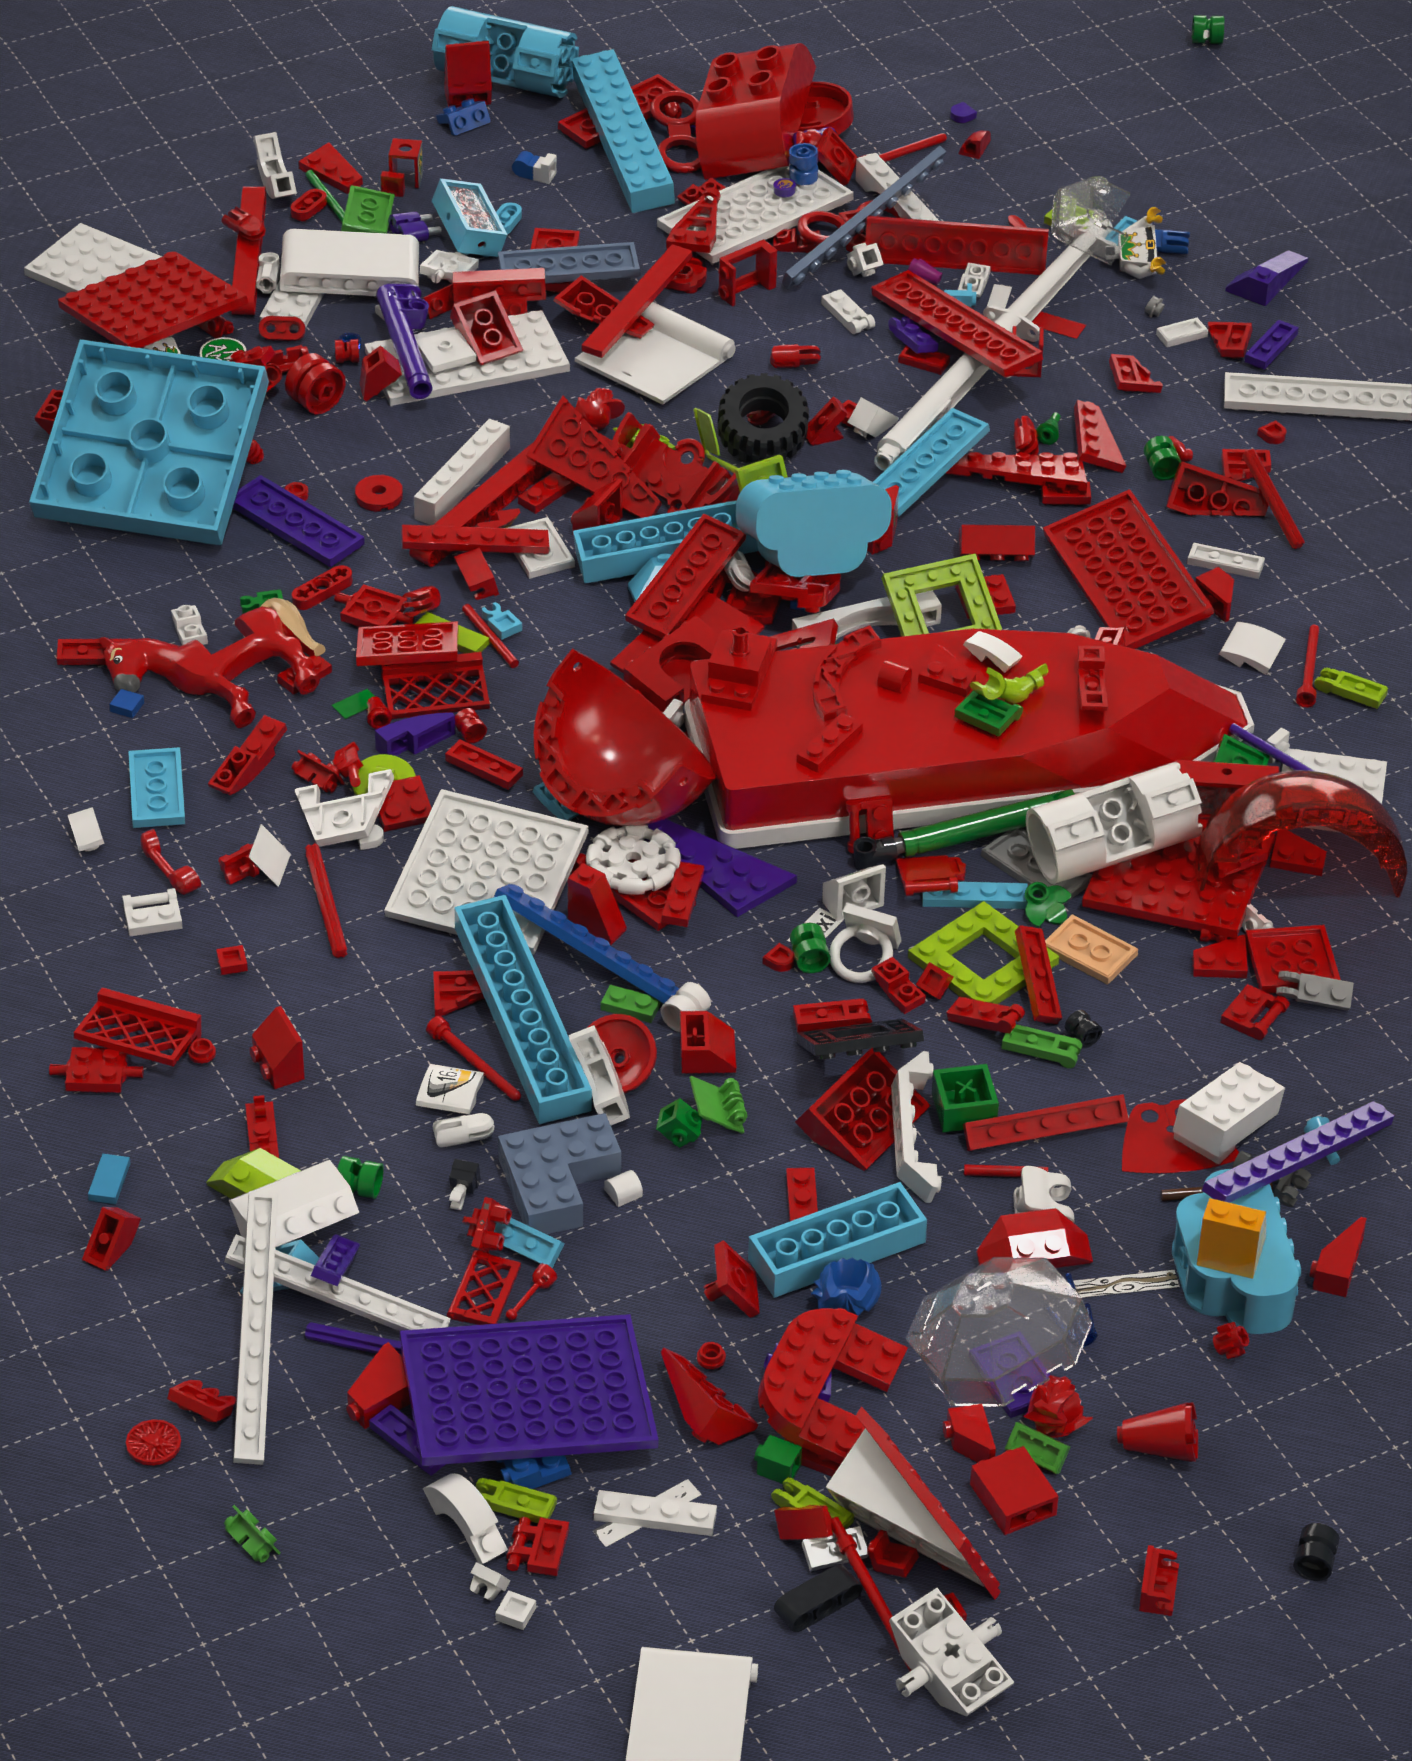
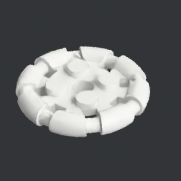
(628, 876)

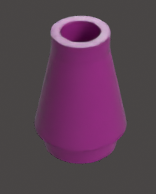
(925, 271)

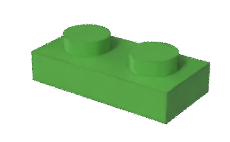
(631, 1003)

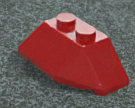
(1037, 1235)

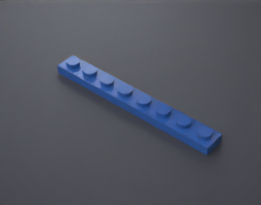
(593, 947)

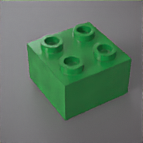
(963, 1096)

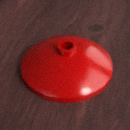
(633, 1040)

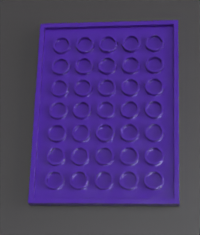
(527, 1390)

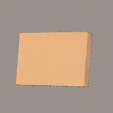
(1091, 949)

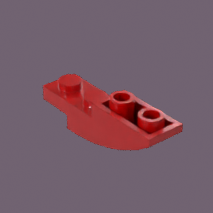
(250, 759)

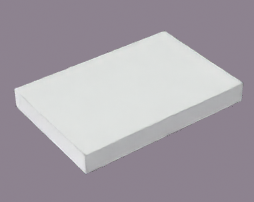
(542, 564)

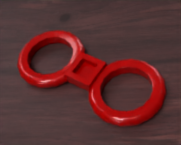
(677, 129)
(837, 220)

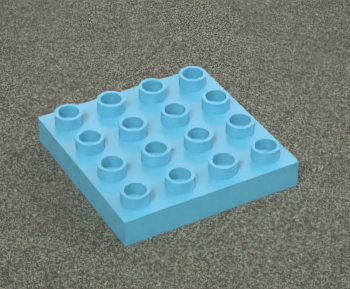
(149, 442)

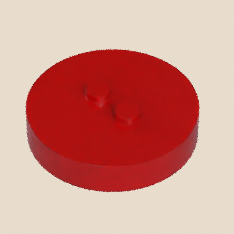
(827, 107)

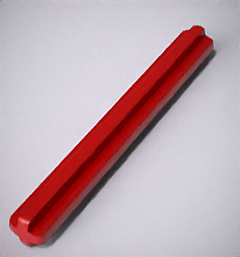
(1273, 498)

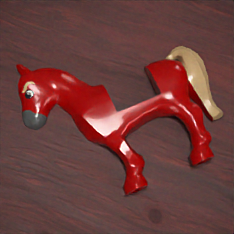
(268, 632)

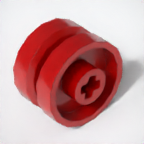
(315, 383)

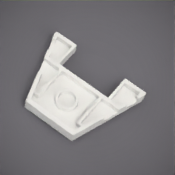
(345, 817)

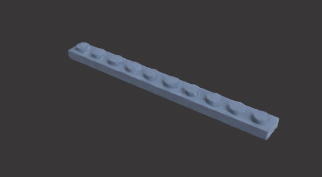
(858, 222)

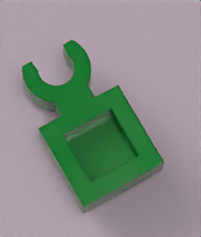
(250, 603)

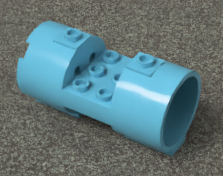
(520, 52)

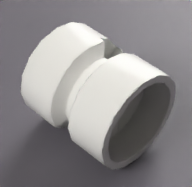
(688, 998)

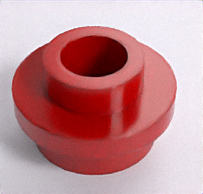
(711, 1355)

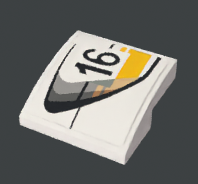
(449, 1089)

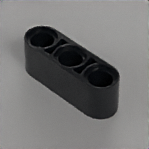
(818, 1598)

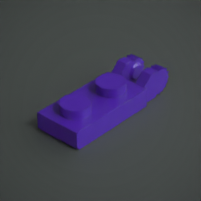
(912, 335)

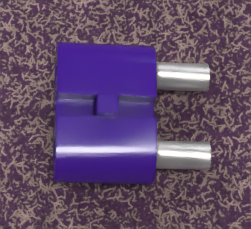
(413, 224)

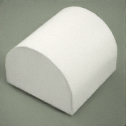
(624, 1188)

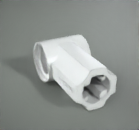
(268, 272)

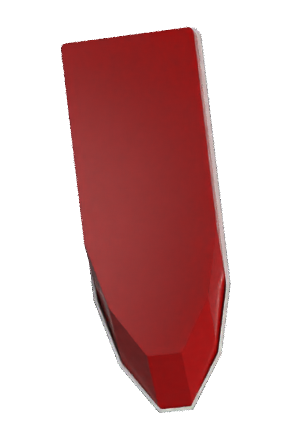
(930, 758)

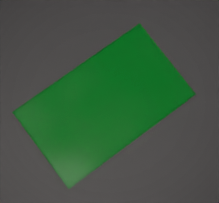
(353, 704)

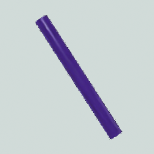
(1267, 748)

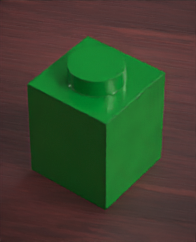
(778, 1459)

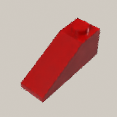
(1338, 1260)

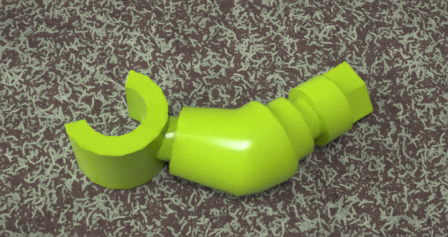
(1011, 690)

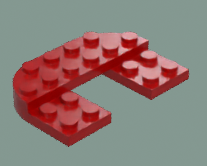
(801, 1367)

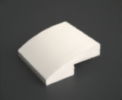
(1252, 645)

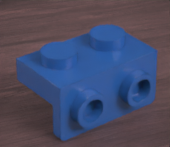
(466, 117)

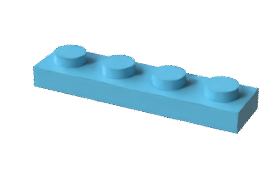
(973, 893)

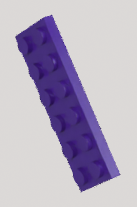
(296, 521)

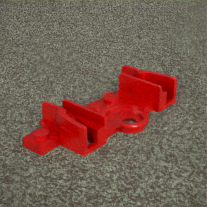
(666, 474)

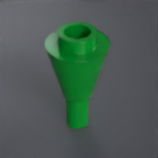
(1048, 431)

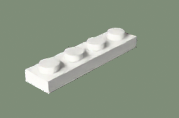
(655, 1513)

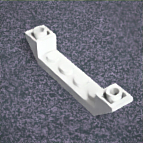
(918, 1176)

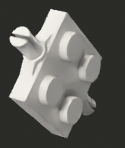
(443, 264)

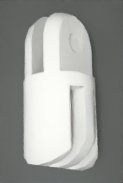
(739, 572)
(463, 1129)

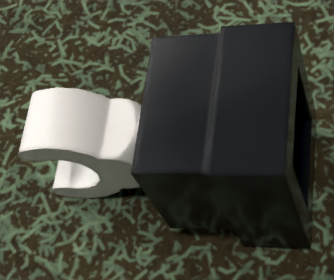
(463, 1180)

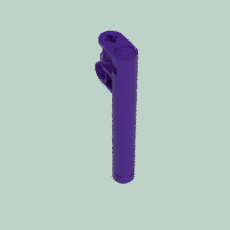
(402, 314)

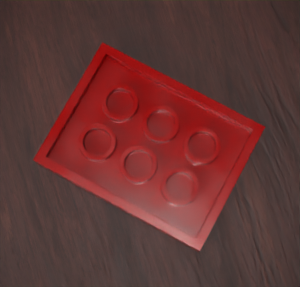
(407, 643)

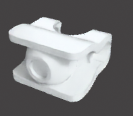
(1039, 1192)

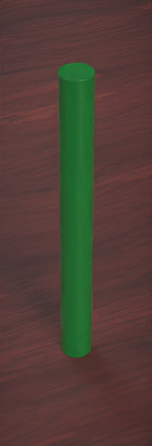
(334, 205)

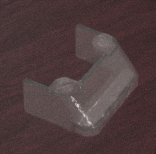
(1083, 215)

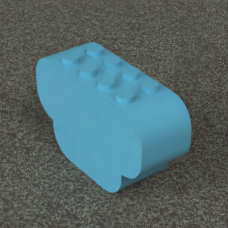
(814, 521)
(1256, 1303)

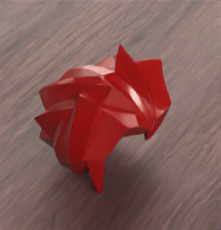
(1056, 1408)

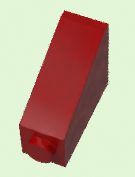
(593, 904)
(379, 1386)

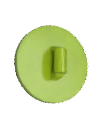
(382, 762)

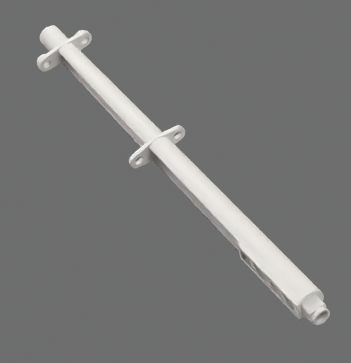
(967, 370)

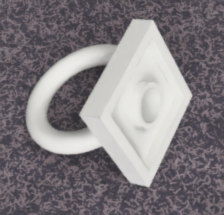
(870, 928)

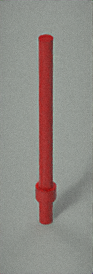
(847, 1546)

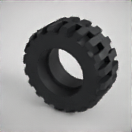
(764, 394)

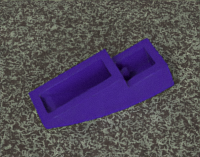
(414, 733)

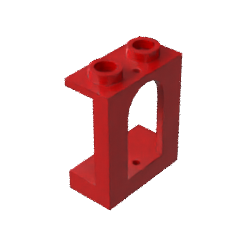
(764, 274)

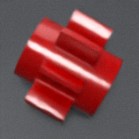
(1231, 1340)

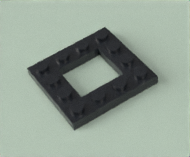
(856, 1037)

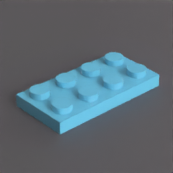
(156, 787)

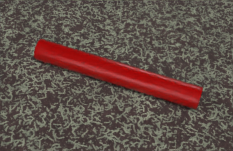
(994, 1170)

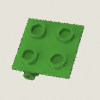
(720, 1104)

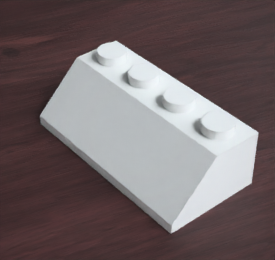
(305, 1202)

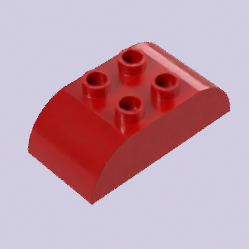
(752, 109)

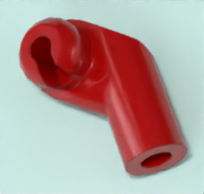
(1184, 454)

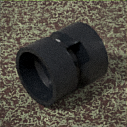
(1316, 1552)

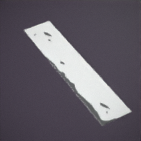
(613, 1532)

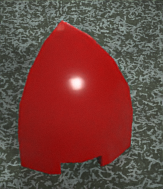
(975, 144)

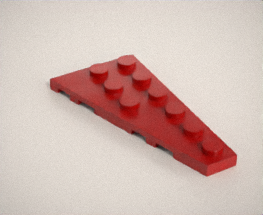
(584, 458)

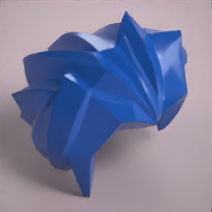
(848, 1286)

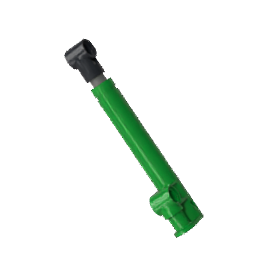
(948, 832)

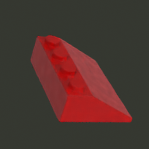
(857, 1112)

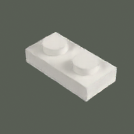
(824, 1552)

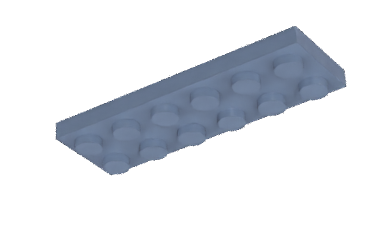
(569, 263)

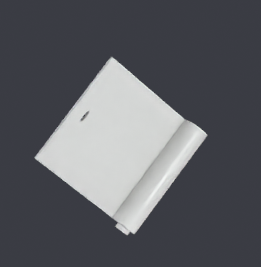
(665, 358)

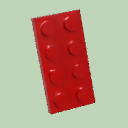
(552, 239)

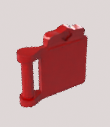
(931, 873)

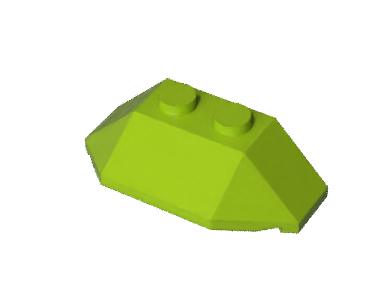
(249, 1173)

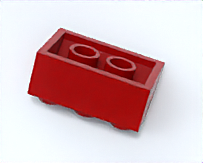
(998, 541)

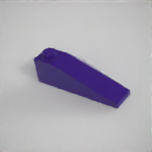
(1267, 279)

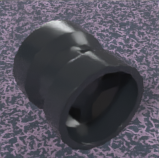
(1081, 1026)

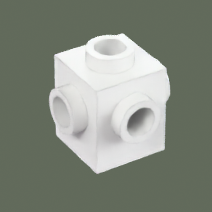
(864, 259)

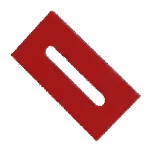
(823, 633)

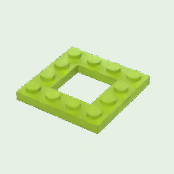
(959, 571)
(954, 936)

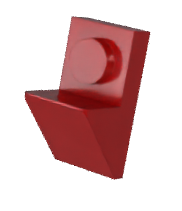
(824, 424)

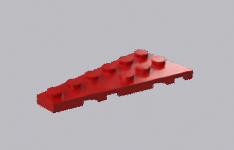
(1025, 468)

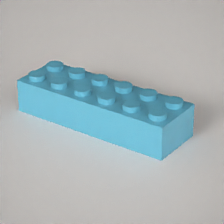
(859, 1228)

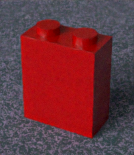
(1014, 1490)

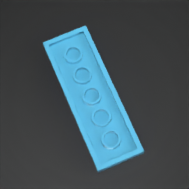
(932, 456)

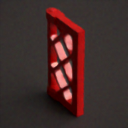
(494, 1264)

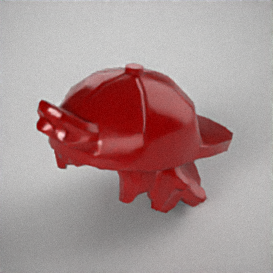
(600, 408)

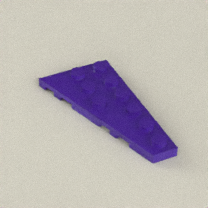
(729, 874)

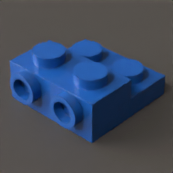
(534, 1471)

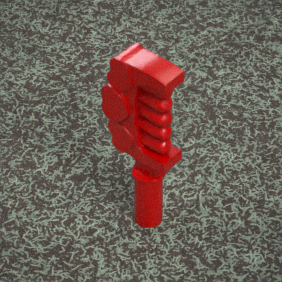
(349, 763)

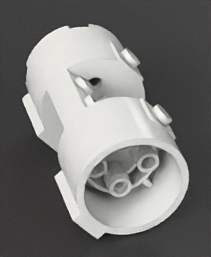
(1114, 822)

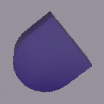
(962, 113)

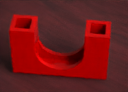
(691, 640)

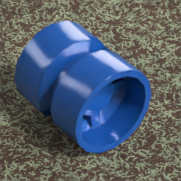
(803, 163)

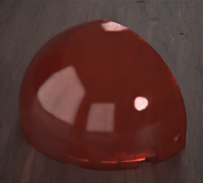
(1296, 801)

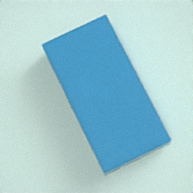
(109, 1179)

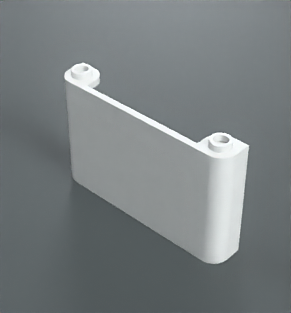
(347, 261)
(689, 1706)

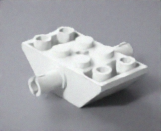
(948, 1655)

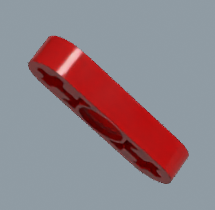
(335, 579)

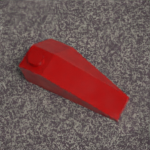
(595, 304)
(1208, 493)
(704, 1404)

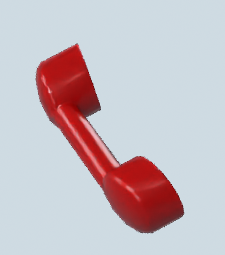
(183, 879)

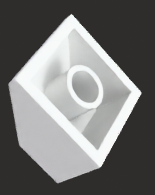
(859, 888)

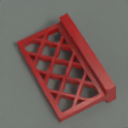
(408, 674)
(140, 1015)

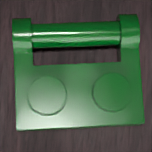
(988, 714)

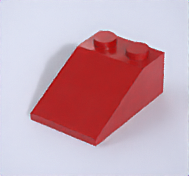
(486, 327)

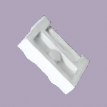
(154, 918)

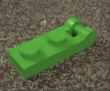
(1043, 1045)

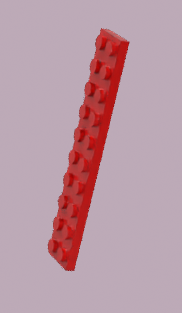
(957, 323)

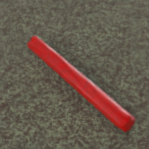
(326, 901)

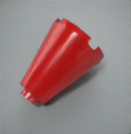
(1162, 1433)

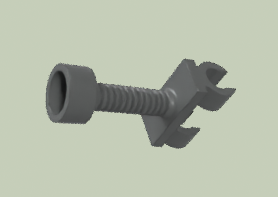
(1284, 1192)

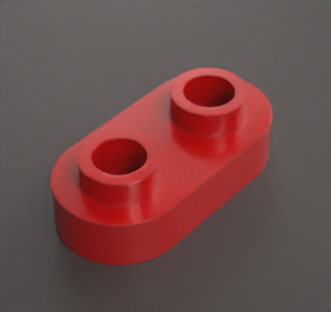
(308, 204)
(282, 328)

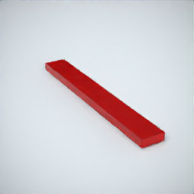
(636, 301)

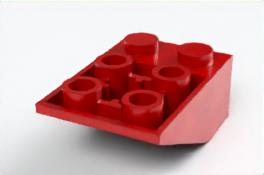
(467, 73)

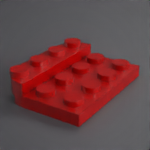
(810, 590)

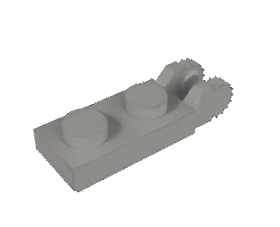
(1317, 990)

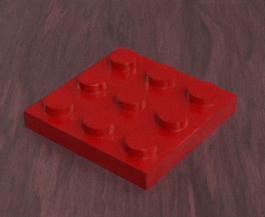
(1292, 950)

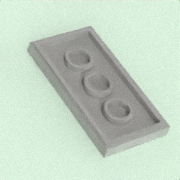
(1015, 857)

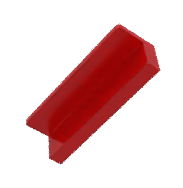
(507, 283)

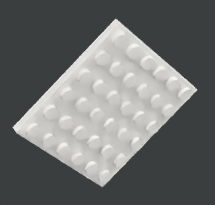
(476, 848)

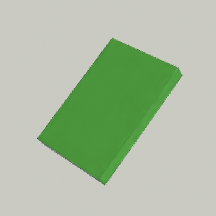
(367, 211)

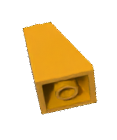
(1231, 1238)

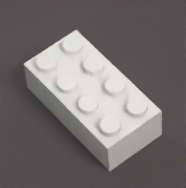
(1228, 1109)

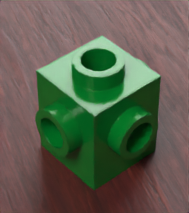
(679, 1123)

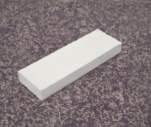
(1227, 560)

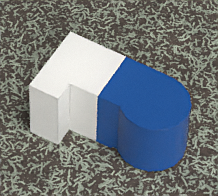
(535, 167)

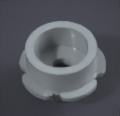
(1154, 306)

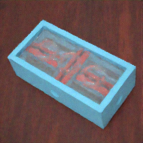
(469, 218)

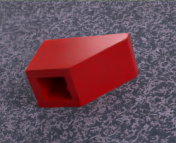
(378, 372)

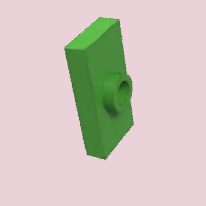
(1043, 1449)

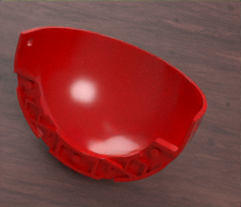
(612, 749)

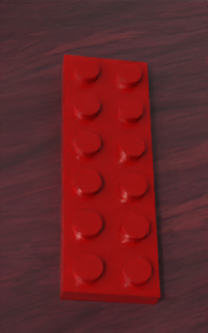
(580, 125)
(685, 576)

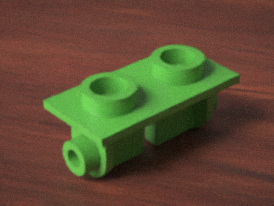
(259, 1542)

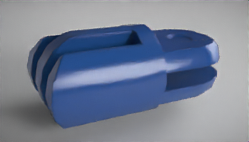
(1172, 241)

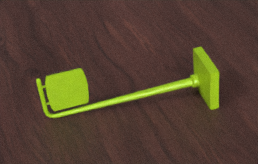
(745, 474)

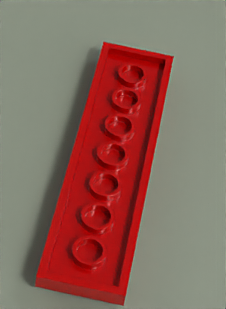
(956, 243)

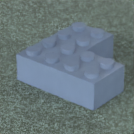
(550, 1162)

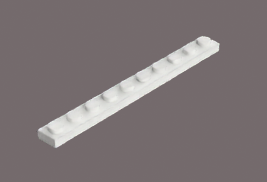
(255, 1328)

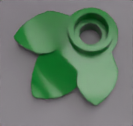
(1048, 907)

